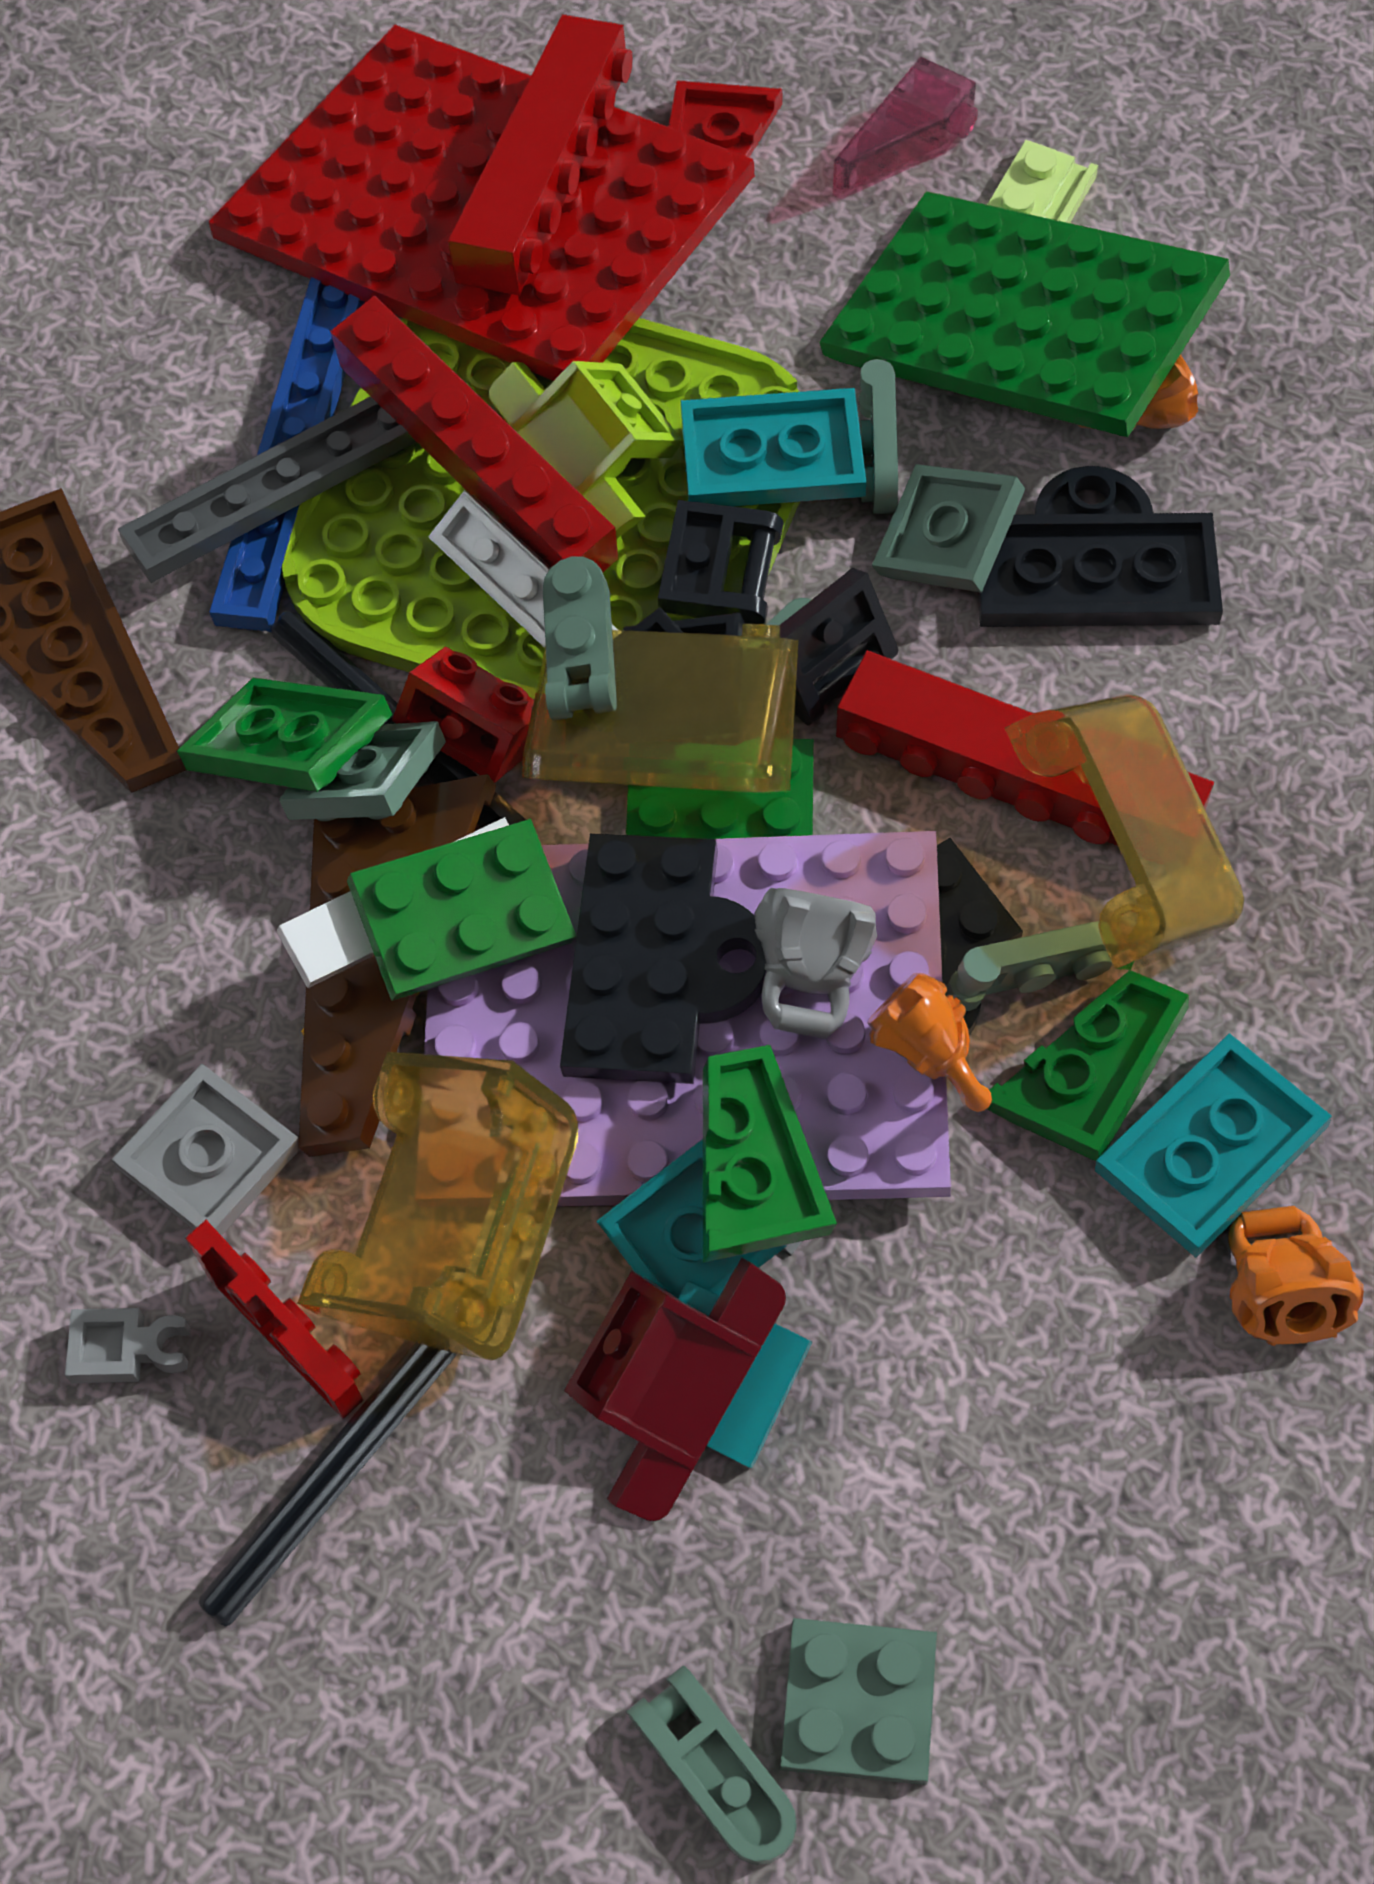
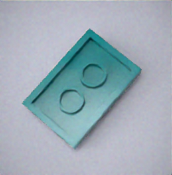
(773, 448)
(1212, 1144)

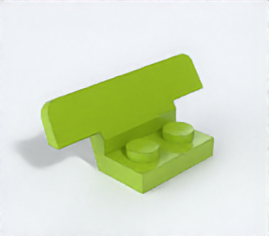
(587, 429)

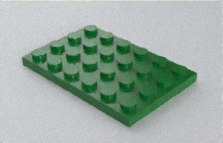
(1028, 311)

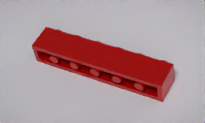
(540, 155)
(470, 438)
(963, 739)

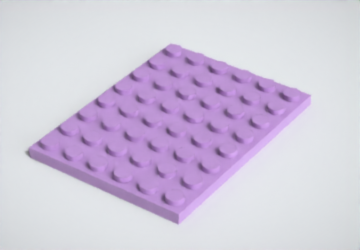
(862, 1108)

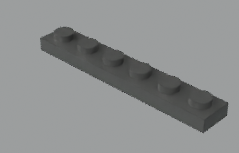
(262, 488)

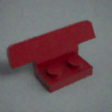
(670, 1376)

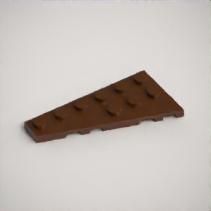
(72, 646)
(351, 1015)

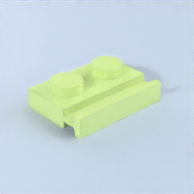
(1044, 183)

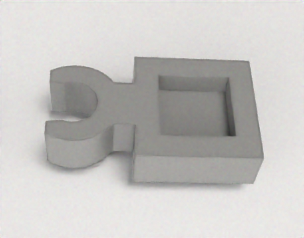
(114, 1343)

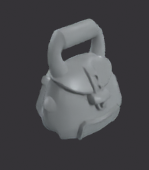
(814, 948)

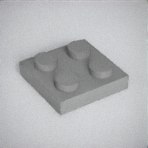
(207, 1152)

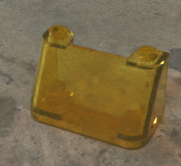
(685, 715)
(1155, 815)
(456, 1206)

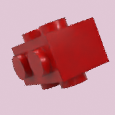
(477, 712)

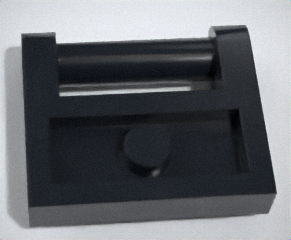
(700, 560)
(829, 630)

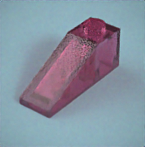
(907, 128)

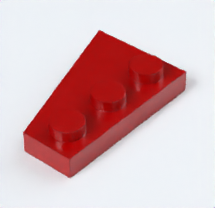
(725, 113)
(280, 1323)

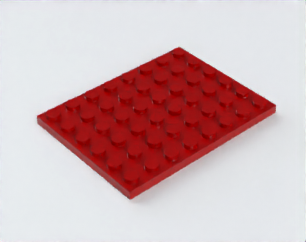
(390, 163)

